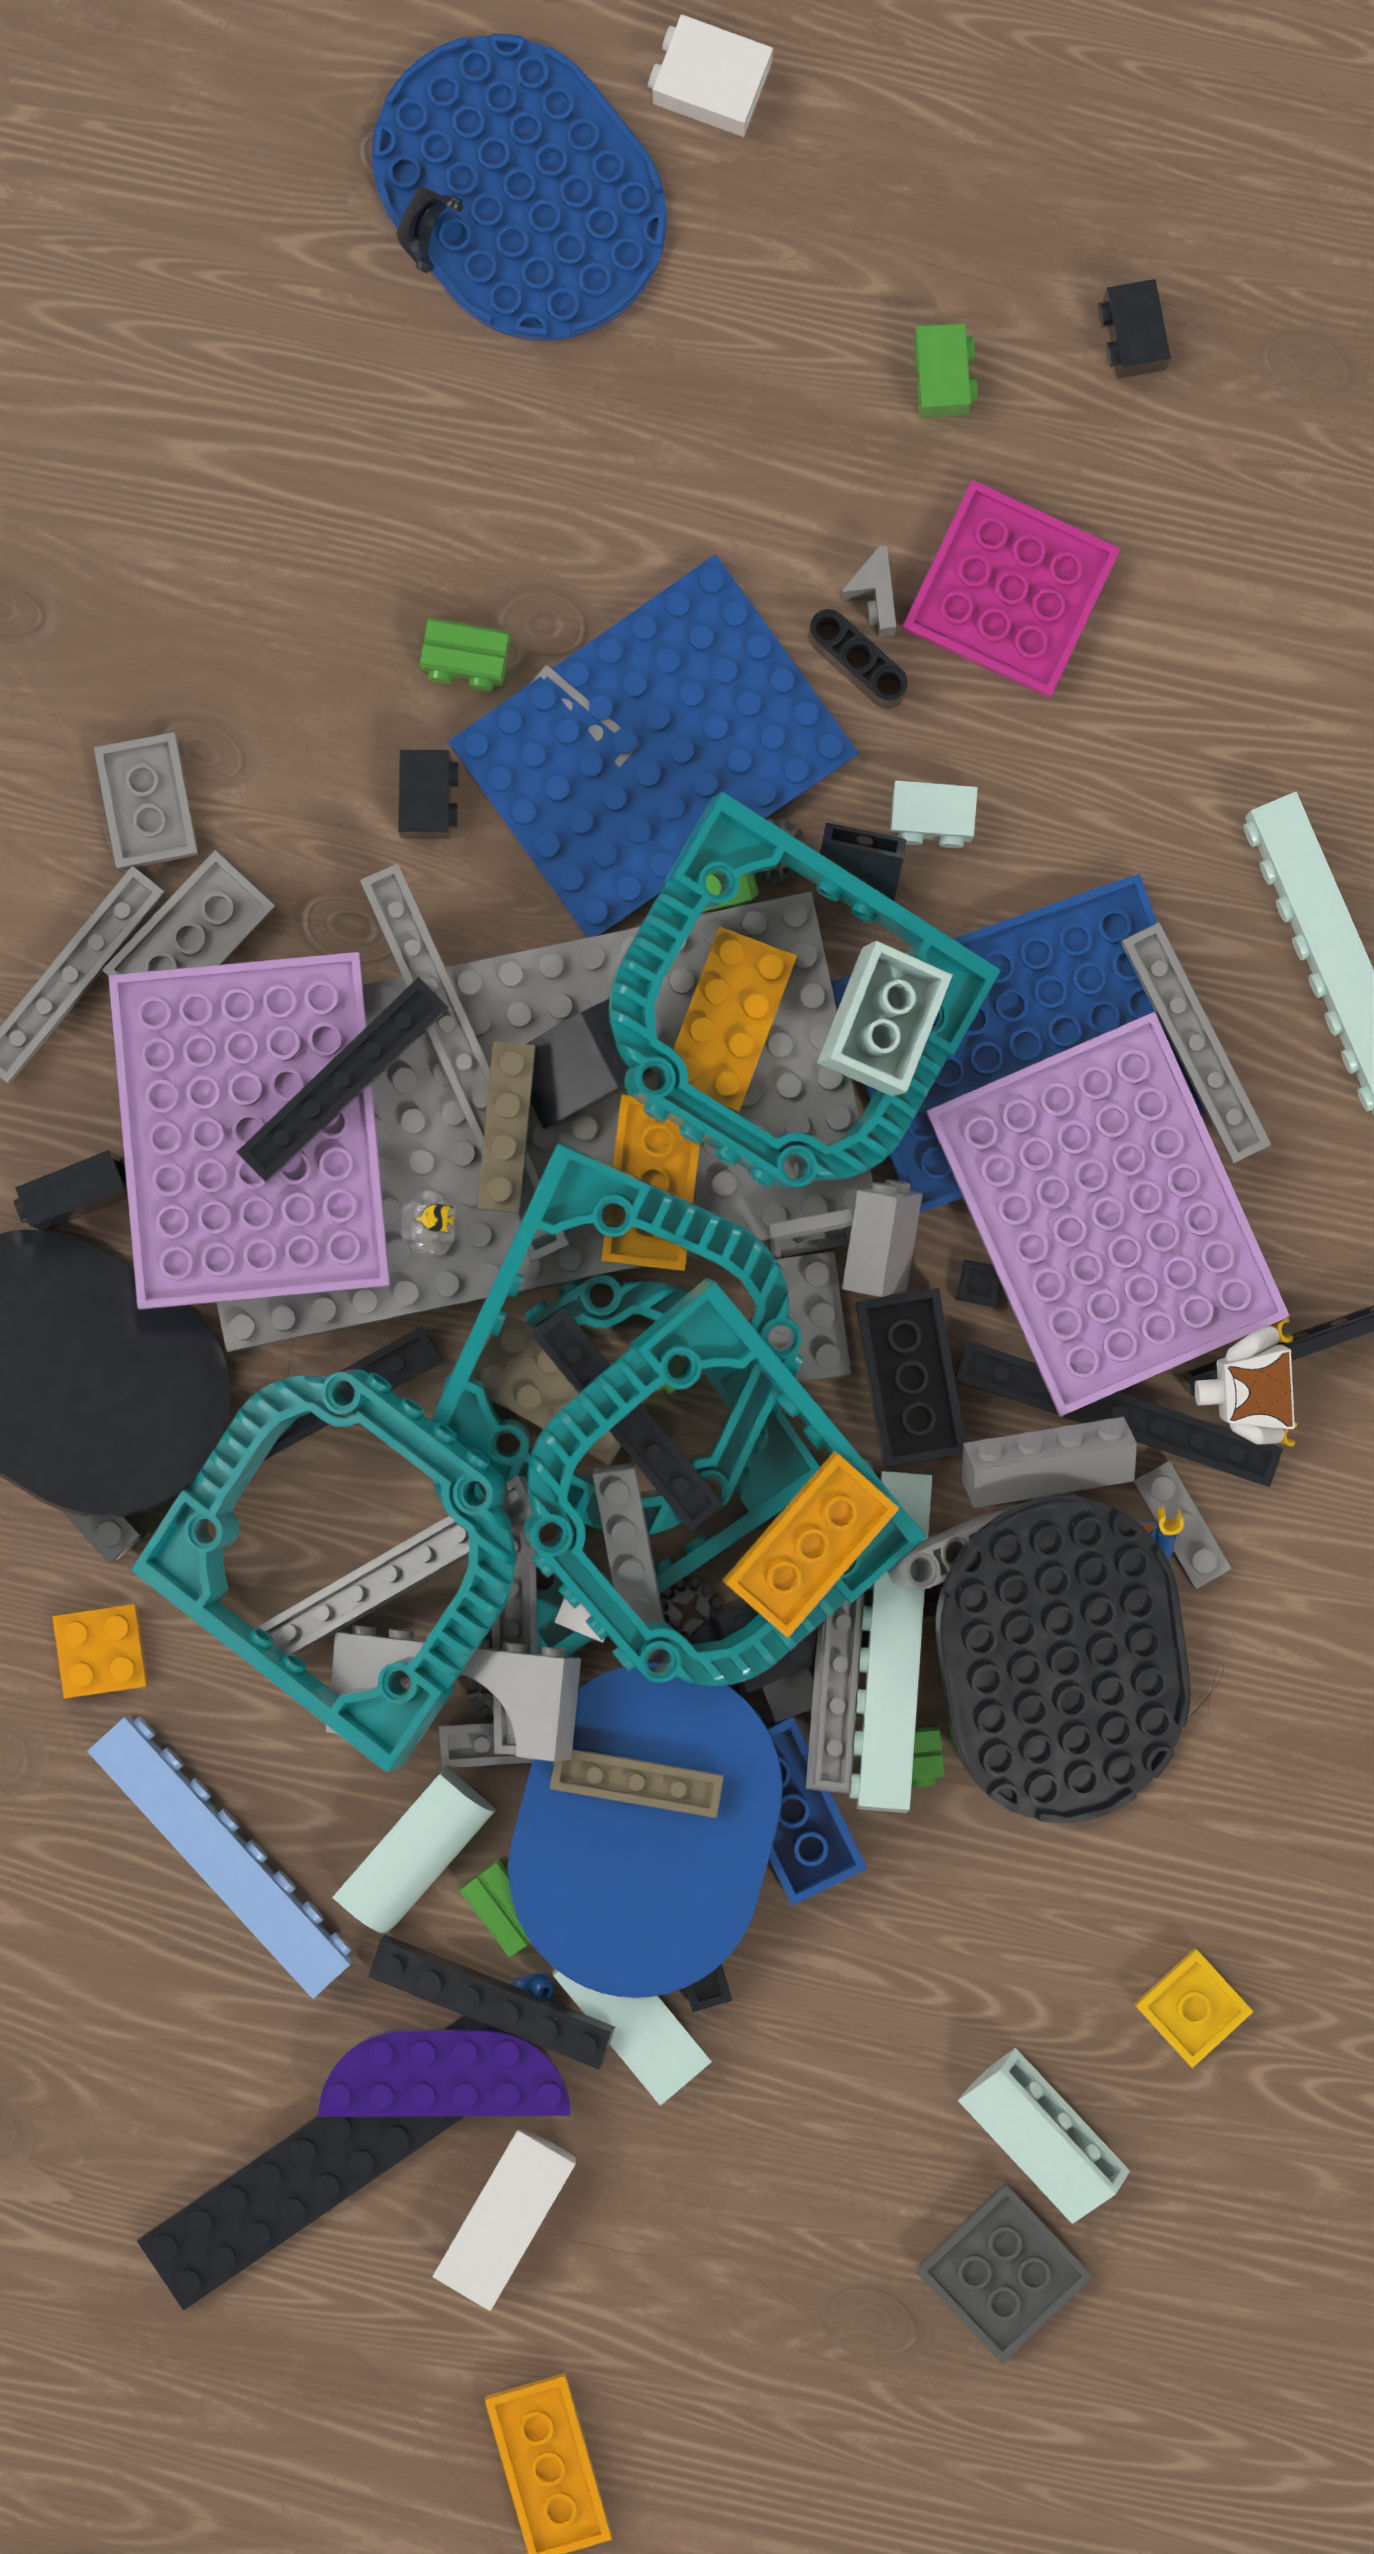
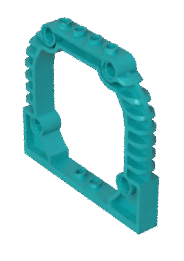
(732, 844)
(574, 1194)
(707, 1334)
(774, 1474)
(190, 1571)

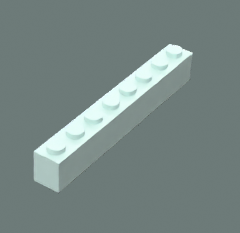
(1322, 929)
(891, 1671)

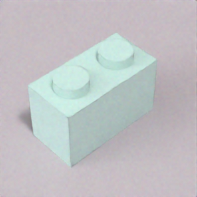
(933, 813)

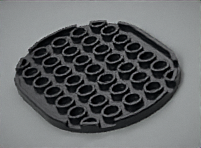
(99, 1397)
(1063, 1658)

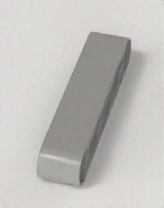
(931, 1552)

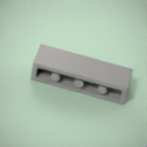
(1048, 1462)

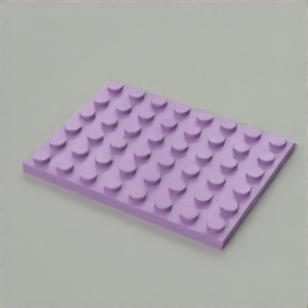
(198, 1075)
(1107, 1214)

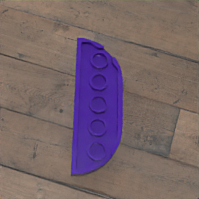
(444, 2076)

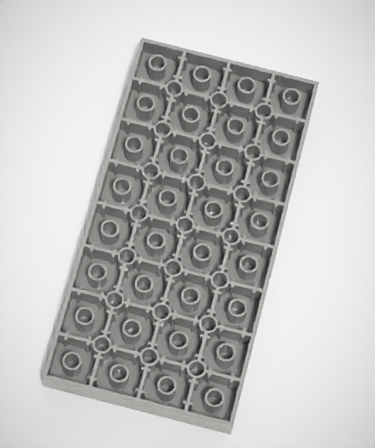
(514, 1000)

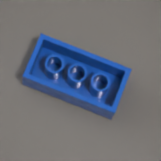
(811, 1837)

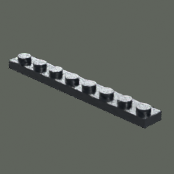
(1148, 1422)

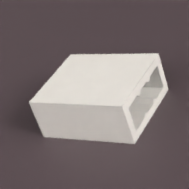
(710, 75)

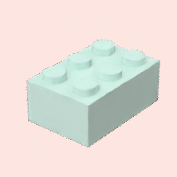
(884, 1018)

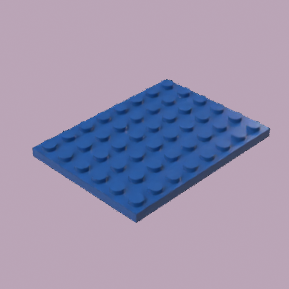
(712, 714)
(1055, 989)

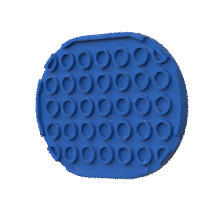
(551, 181)
(641, 1892)

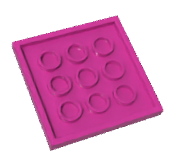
(1010, 589)

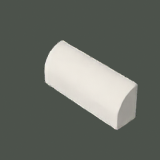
(505, 2218)

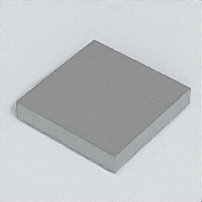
(811, 1234)

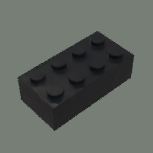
(910, 1377)

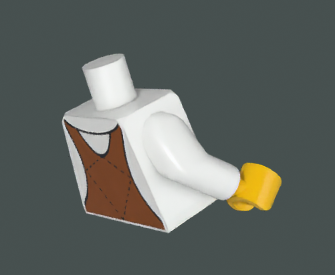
(1255, 1387)

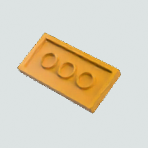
(732, 1015)
(666, 1161)
(811, 1544)
(548, 2466)

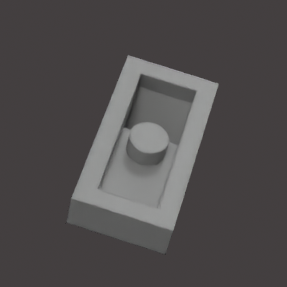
(875, 582)

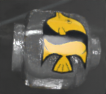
(428, 1223)

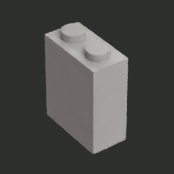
(882, 1239)

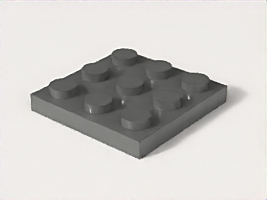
(1003, 2272)

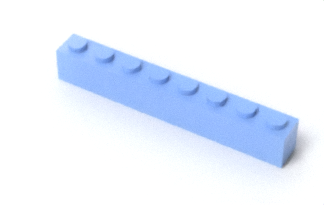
(221, 1855)

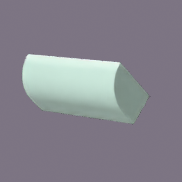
(414, 1852)
(644, 2038)
(1044, 2136)

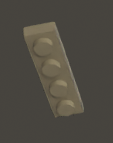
(506, 1127)
(639, 1782)

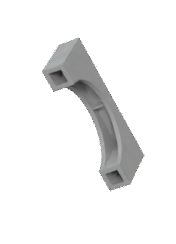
(532, 1687)

